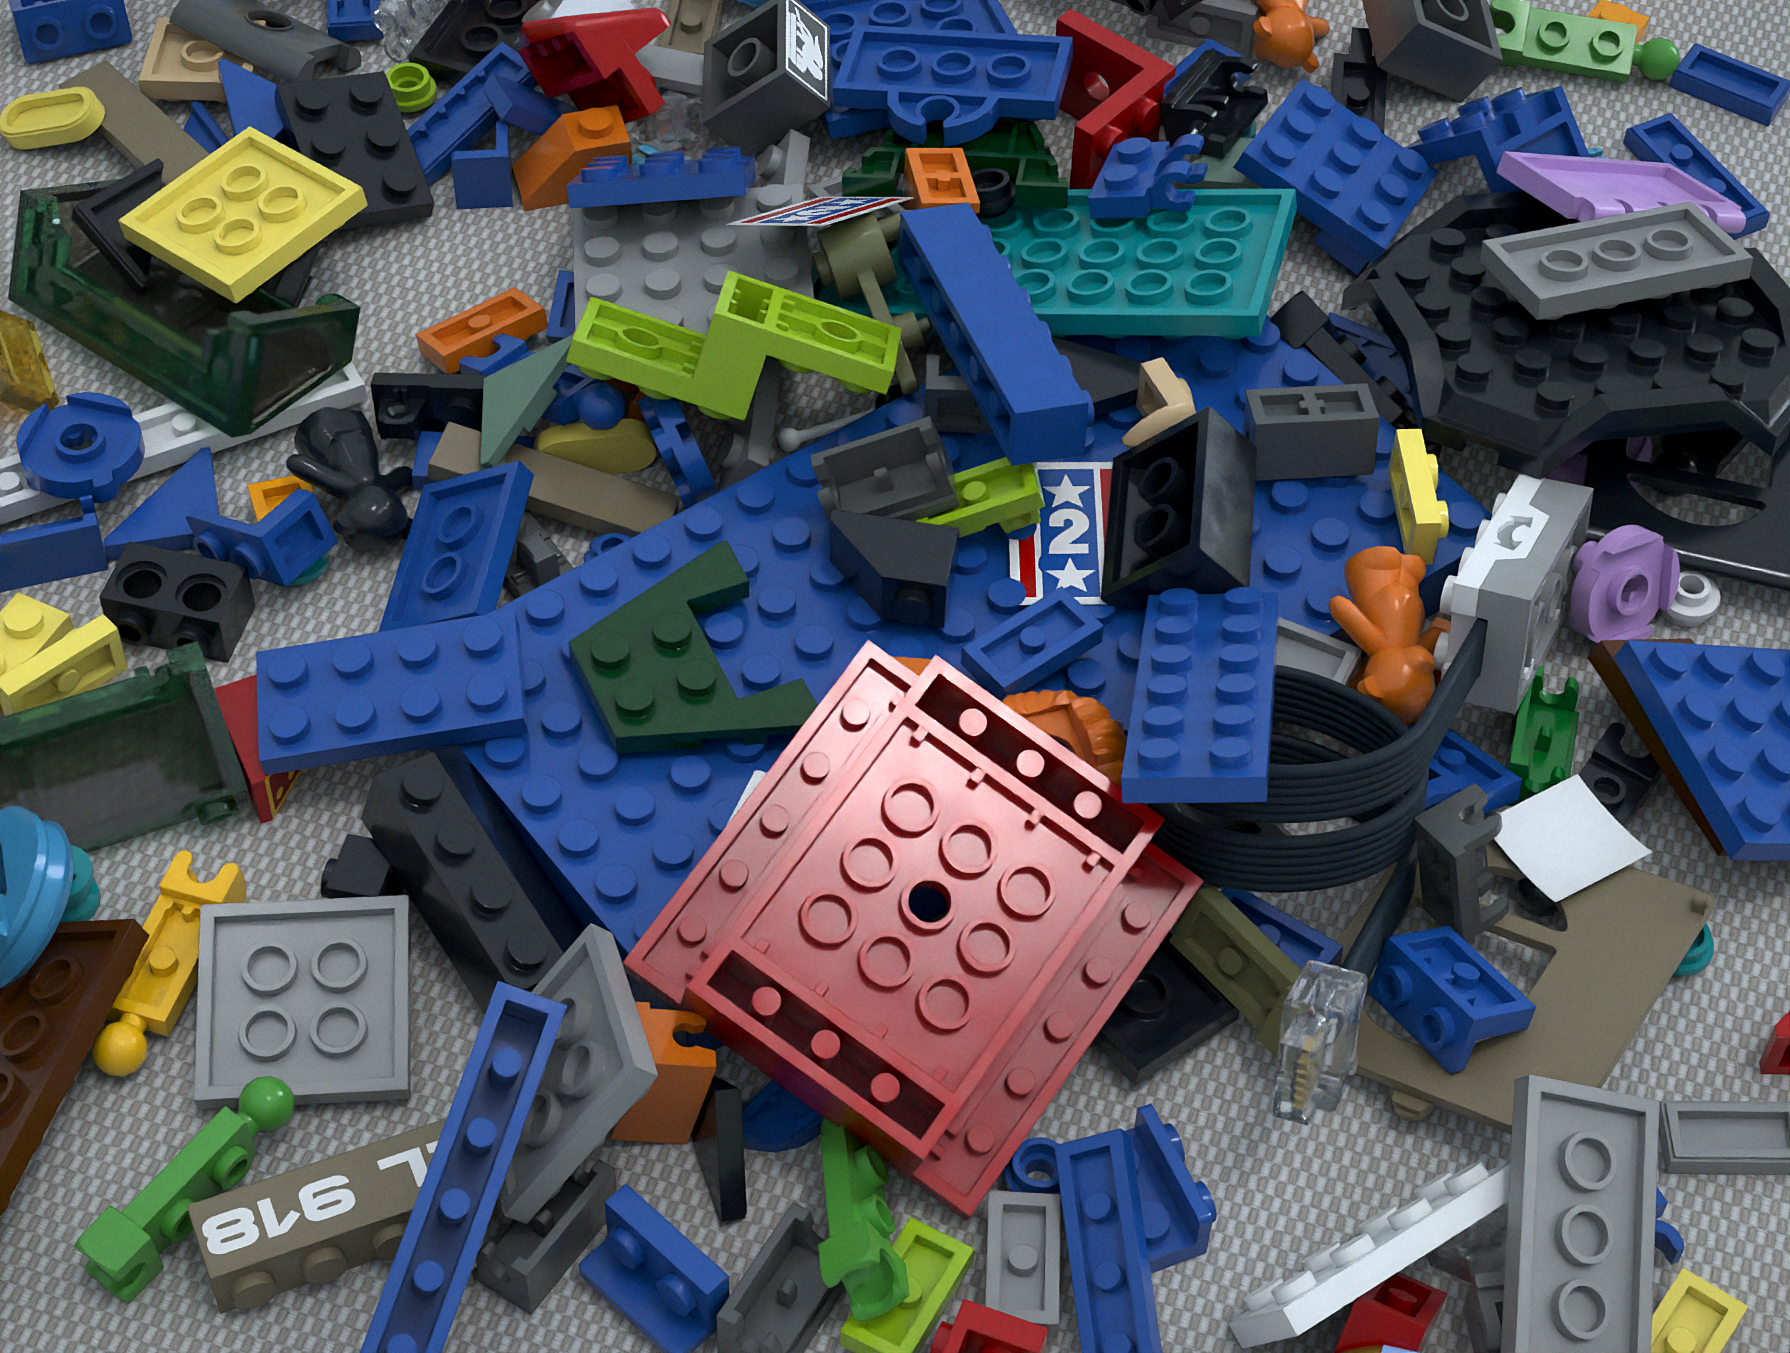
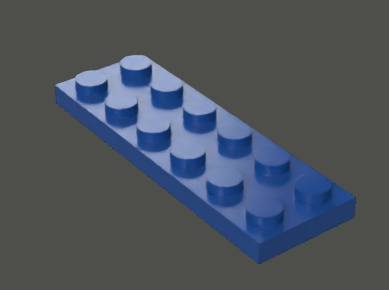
(1203, 699)

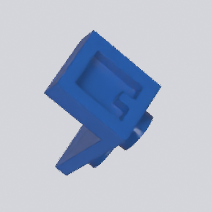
(273, 548)

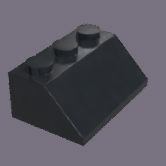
(1180, 513)

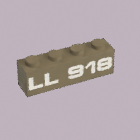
(313, 1219)

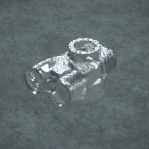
(405, 24)

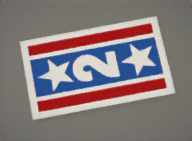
(820, 211)
(1068, 535)

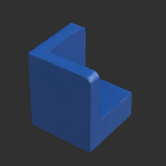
(484, 176)

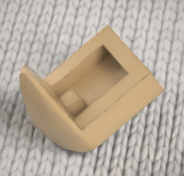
(1160, 400)

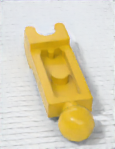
(166, 966)

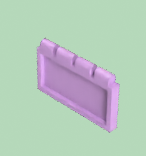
(1610, 187)

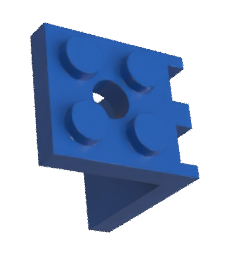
(1508, 123)

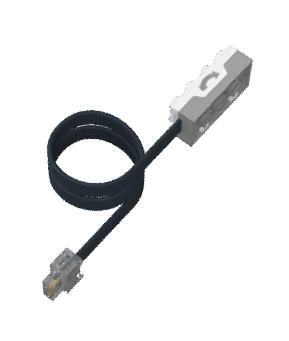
(1503, 622)

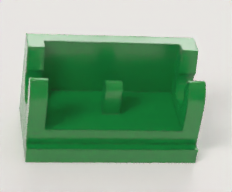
(1543, 737)

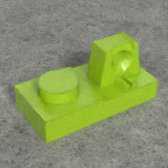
(992, 496)

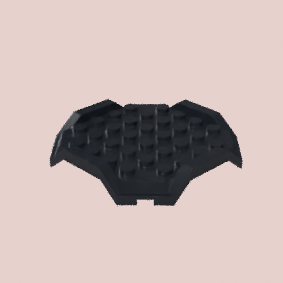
(1555, 386)

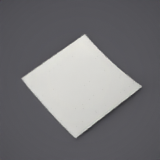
(1566, 839)

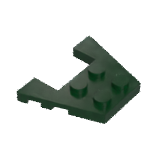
(1009, 145)
(659, 677)

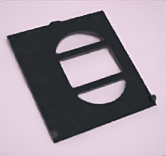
(1742, 551)

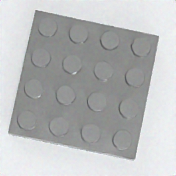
(676, 253)

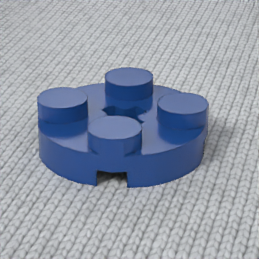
(678, 449)
(97, 470)

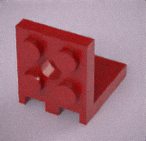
(1114, 113)

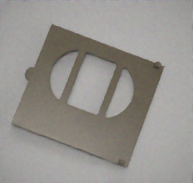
(1589, 1001)

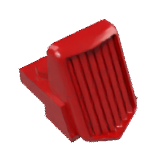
(596, 59)

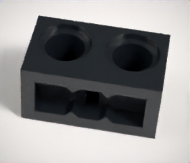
(178, 599)

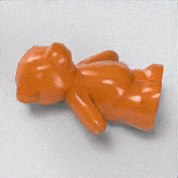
(1287, 34)
(1387, 626)

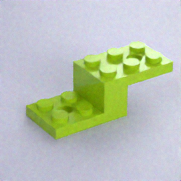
(725, 365)

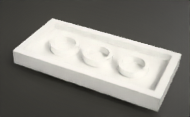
(1385, 1247)

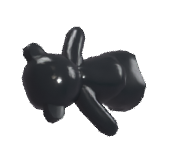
(343, 460)

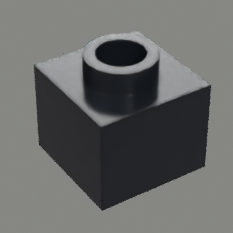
(359, 872)

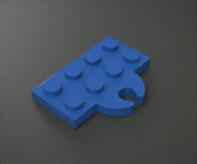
(952, 78)

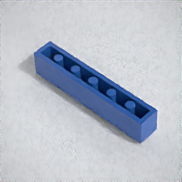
(994, 335)
(465, 1174)

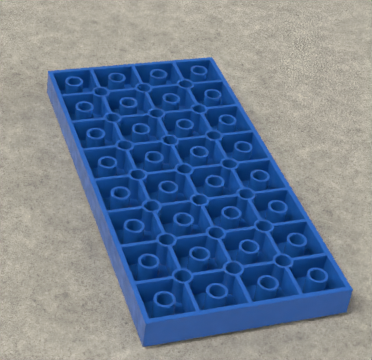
(635, 824)

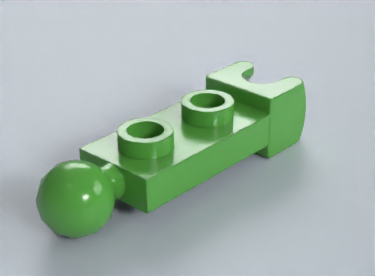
(1577, 43)
(859, 1226)
(128, 1243)

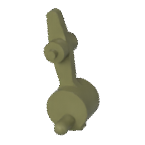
(860, 263)

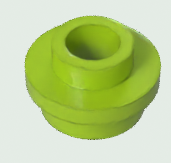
(411, 86)

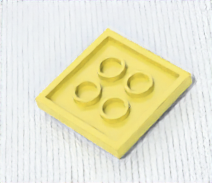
(243, 214)

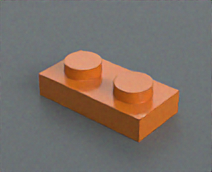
(473, 329)

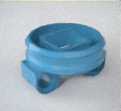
(38, 882)

